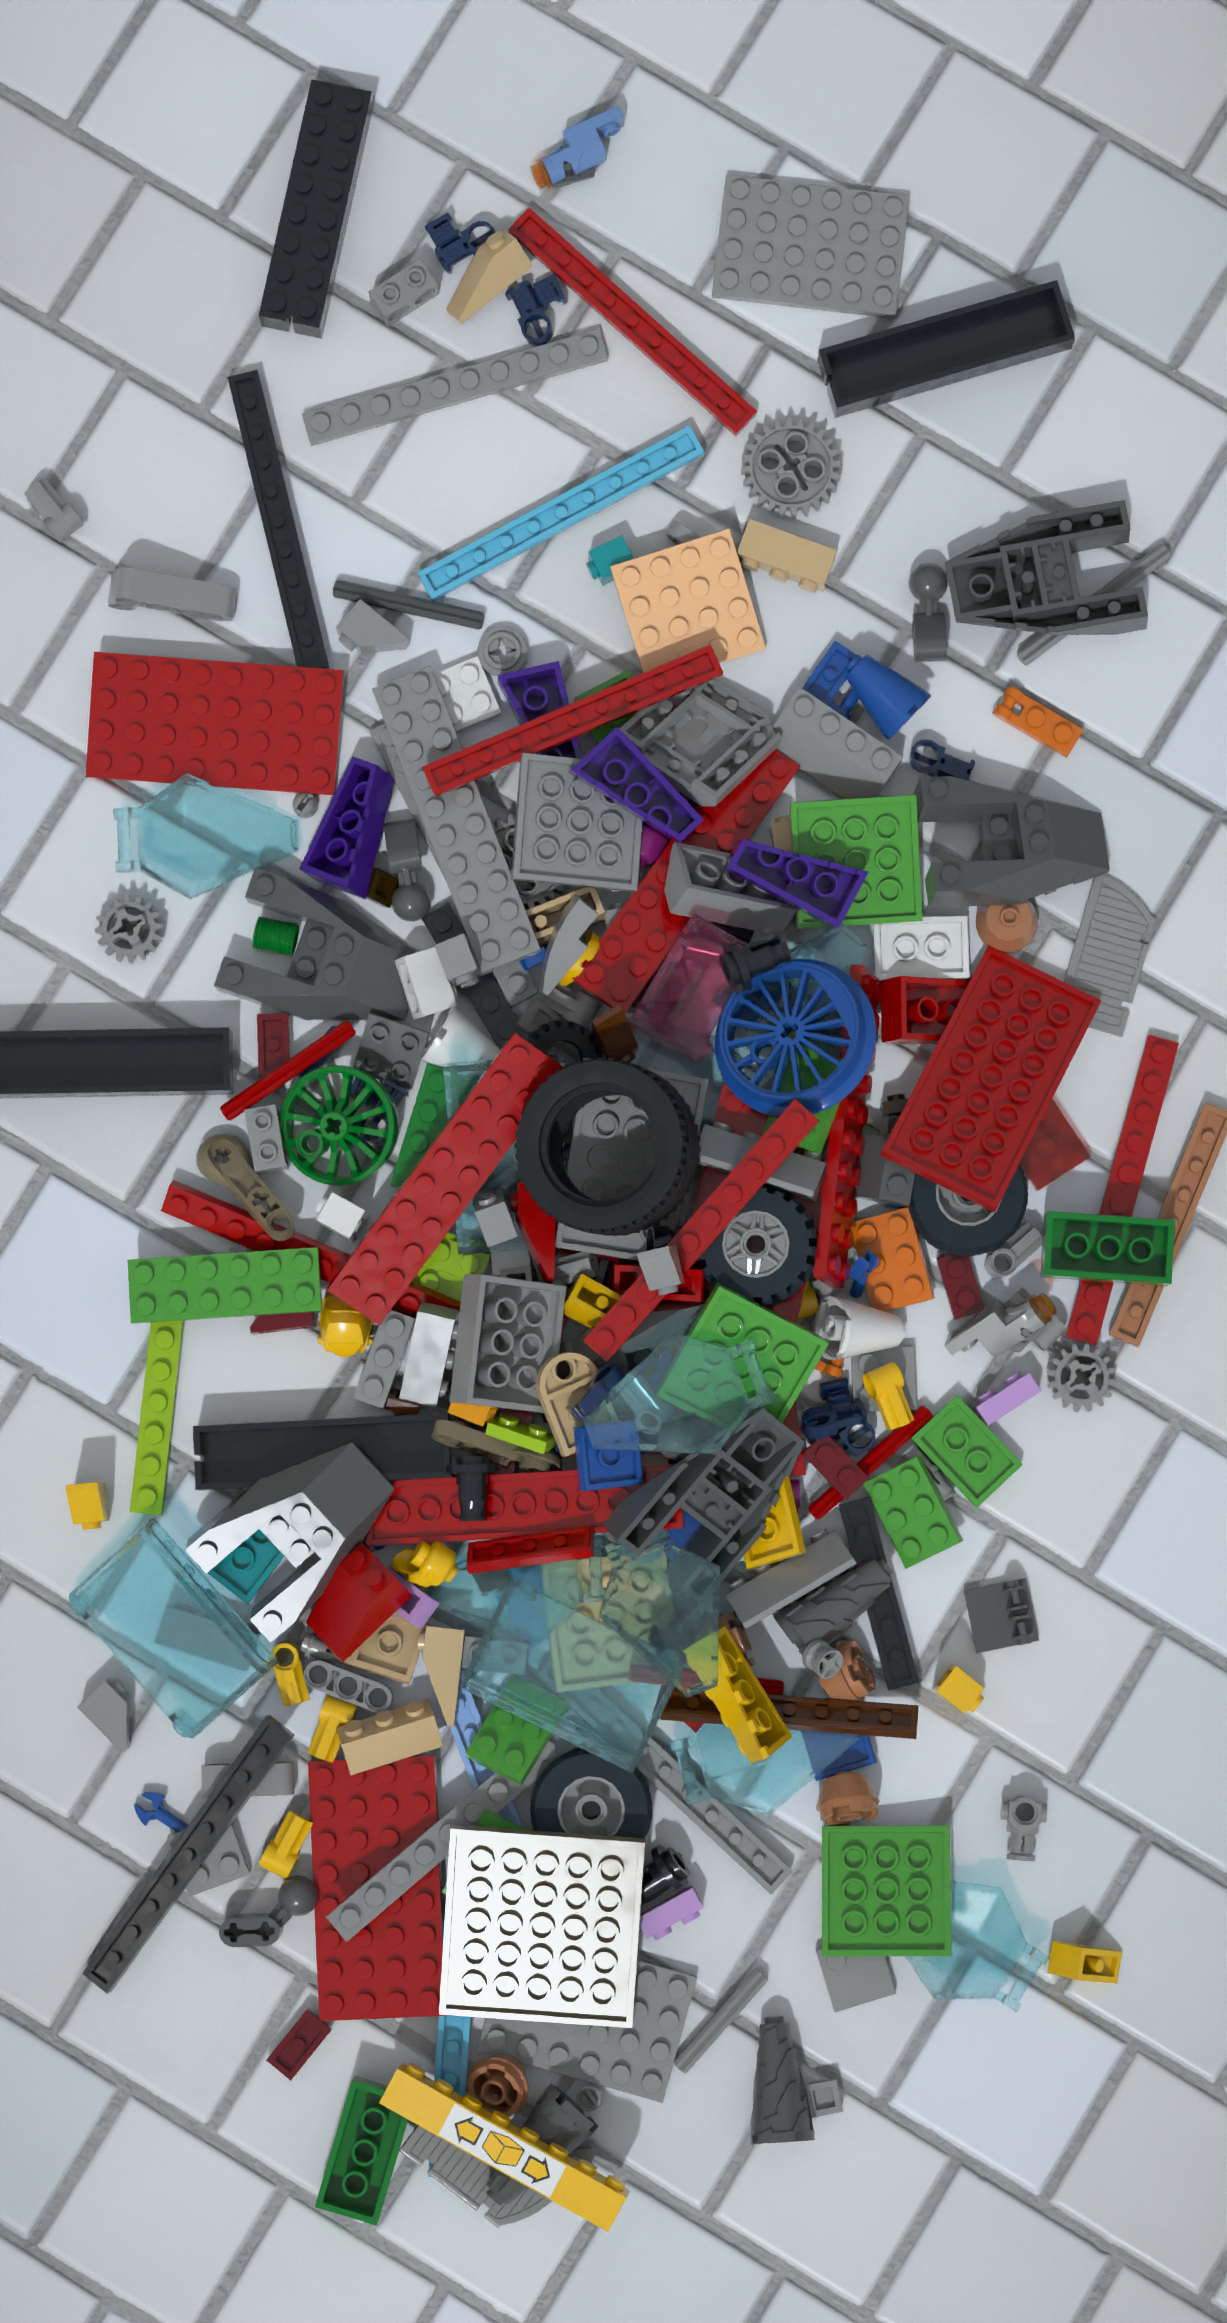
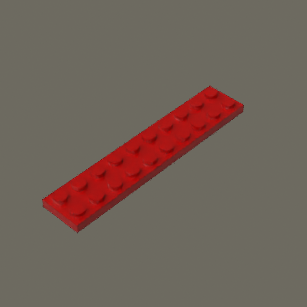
(645, 927)
(841, 1169)
(442, 1181)
(513, 1507)

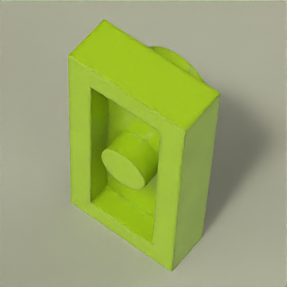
(530, 1437)

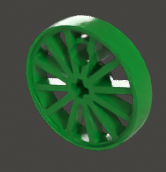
(298, 1148)

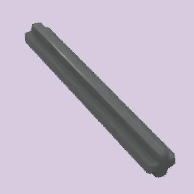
(408, 604)

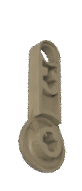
(242, 1182)
(497, 1450)

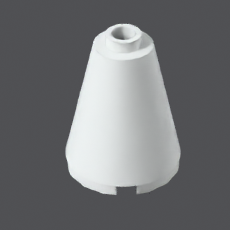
(458, 1042)
(856, 1328)

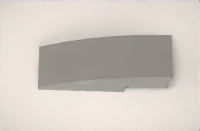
(565, 942)

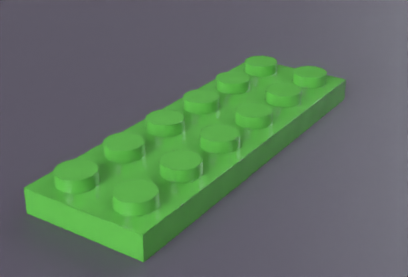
(224, 1285)

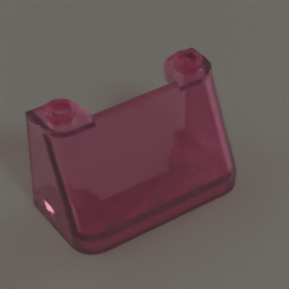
(687, 992)

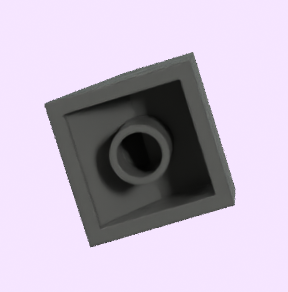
(881, 1178)

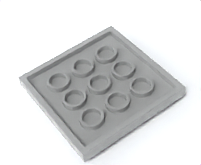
(571, 831)

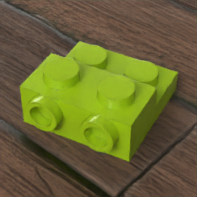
(446, 1268)

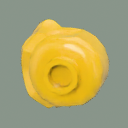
(427, 1564)

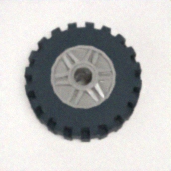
(787, 1253)

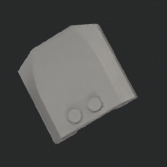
(704, 740)

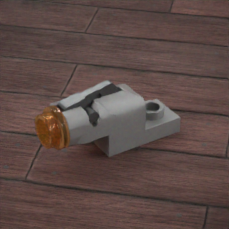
(1003, 1328)

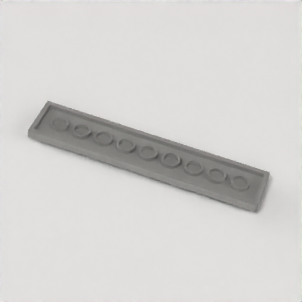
(457, 824)

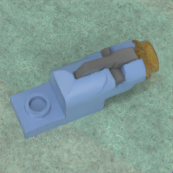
(582, 151)

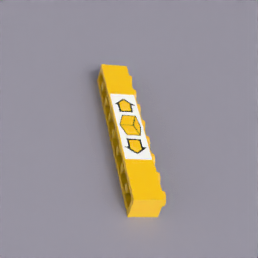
(505, 2146)

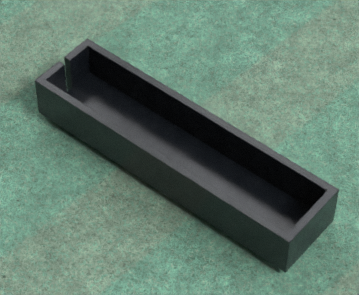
(316, 208)
(946, 348)
(116, 1062)
(245, 1452)

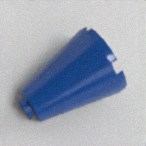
(885, 693)

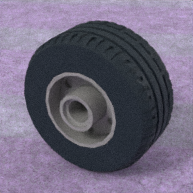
(966, 1226)
(585, 1777)

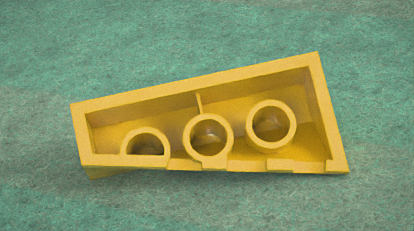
(745, 1704)

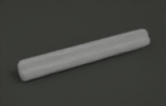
(720, 2020)

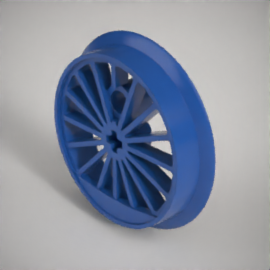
(855, 1015)

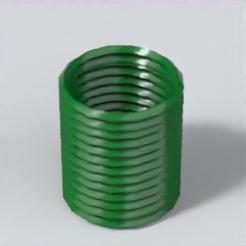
(275, 936)

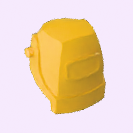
(343, 1328)

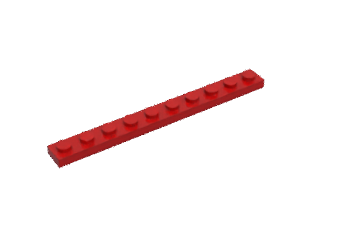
(632, 322)
(572, 720)
(1126, 1174)
(706, 1224)
(243, 1229)

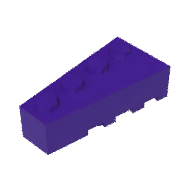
(536, 693)
(633, 782)
(351, 830)
(804, 882)

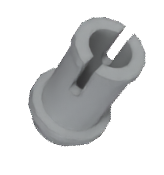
(317, 1648)

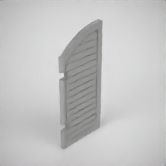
(1109, 951)
(468, 2177)

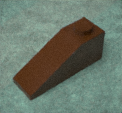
(615, 1035)

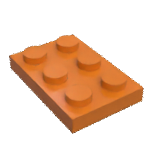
(902, 1271)

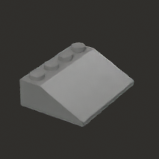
(504, 1340)

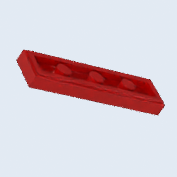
(530, 1549)

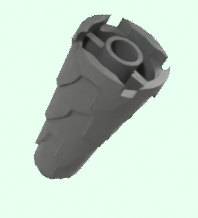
(832, 1608)
(779, 2092)
(556, 2121)

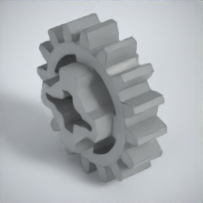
(115, 934)
(1090, 1389)

